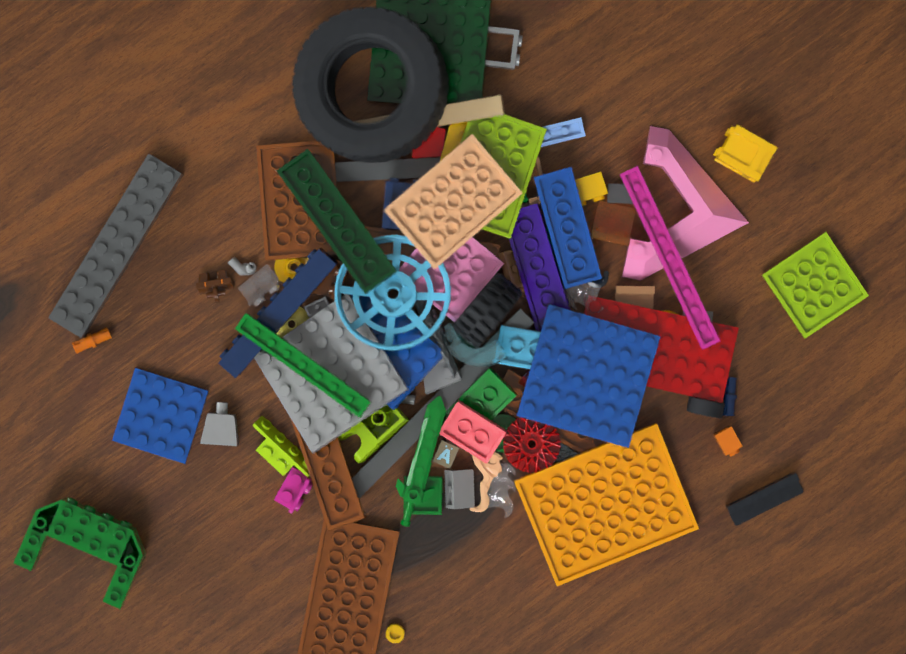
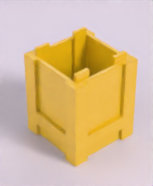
(744, 153)

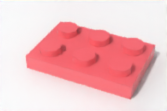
(472, 431)

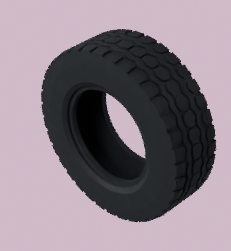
(322, 60)

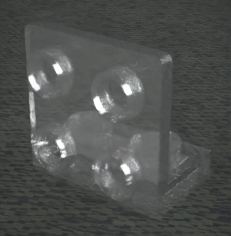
(259, 285)

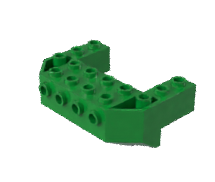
(89, 532)

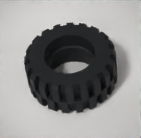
(487, 310)

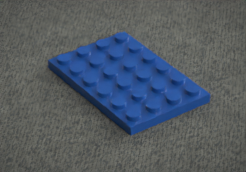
(412, 362)

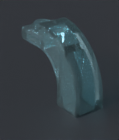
(481, 357)

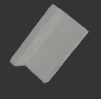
(459, 489)

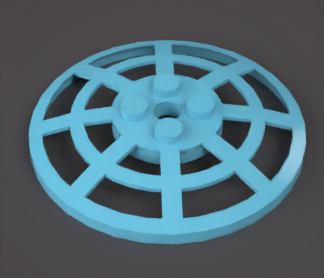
(394, 307)

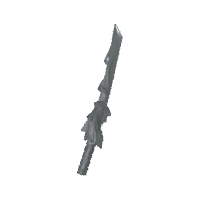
(430, 320)

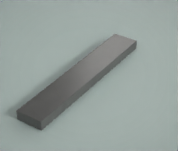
(384, 170)

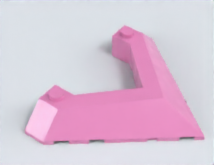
(711, 210)

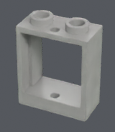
(517, 41)

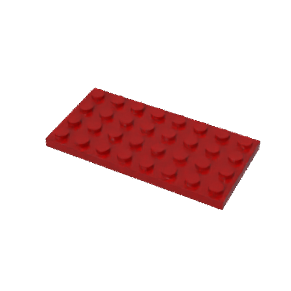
(679, 360)

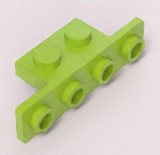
(279, 449)

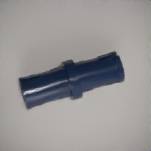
(729, 397)

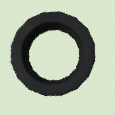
(705, 407)

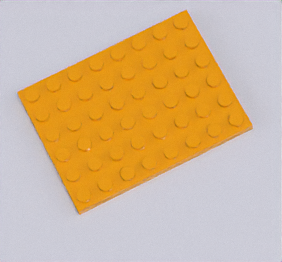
(606, 505)

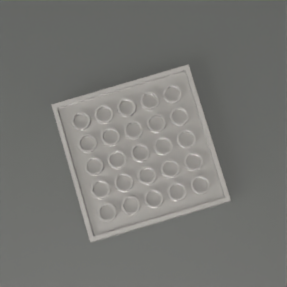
(341, 353)

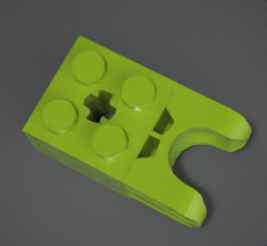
(375, 433)

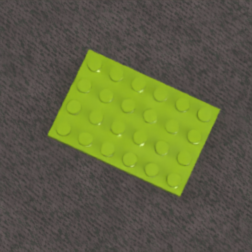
(515, 149)

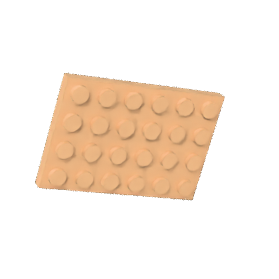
(453, 201)

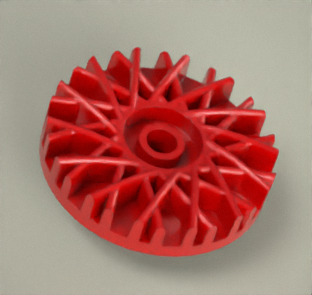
(531, 458)

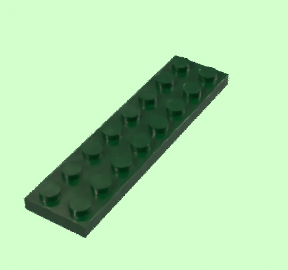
(336, 221)

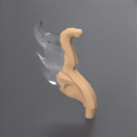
(495, 484)

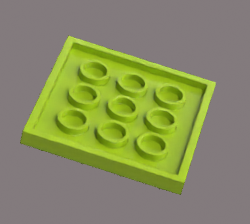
(815, 285)

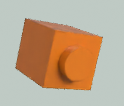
(728, 441)

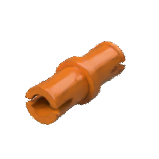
(91, 340)

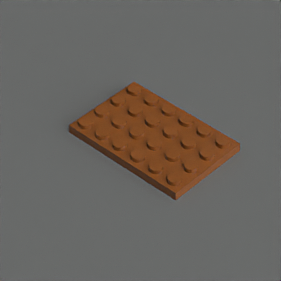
(286, 225)

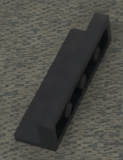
(764, 498)

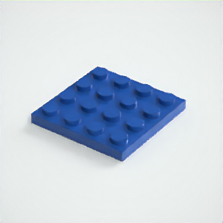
(160, 415)

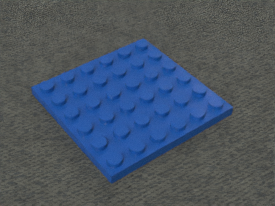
(588, 376)

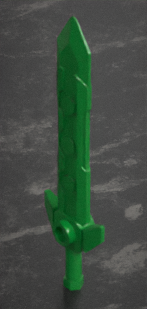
(421, 462)

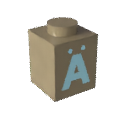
(446, 453)

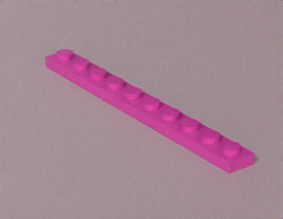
(669, 257)

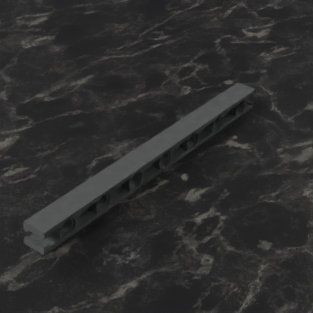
(411, 431)

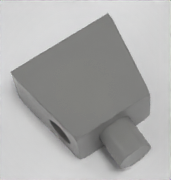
(220, 427)

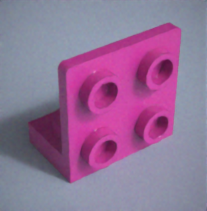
(293, 489)

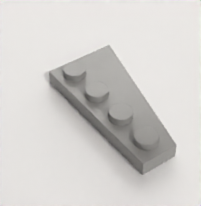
(440, 375)

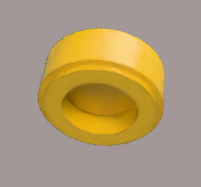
(395, 633)

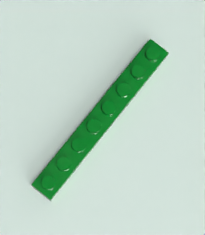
(303, 365)

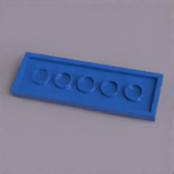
(567, 227)

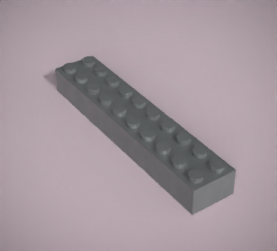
(116, 246)

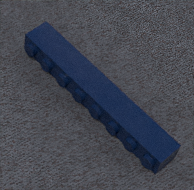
(281, 309)

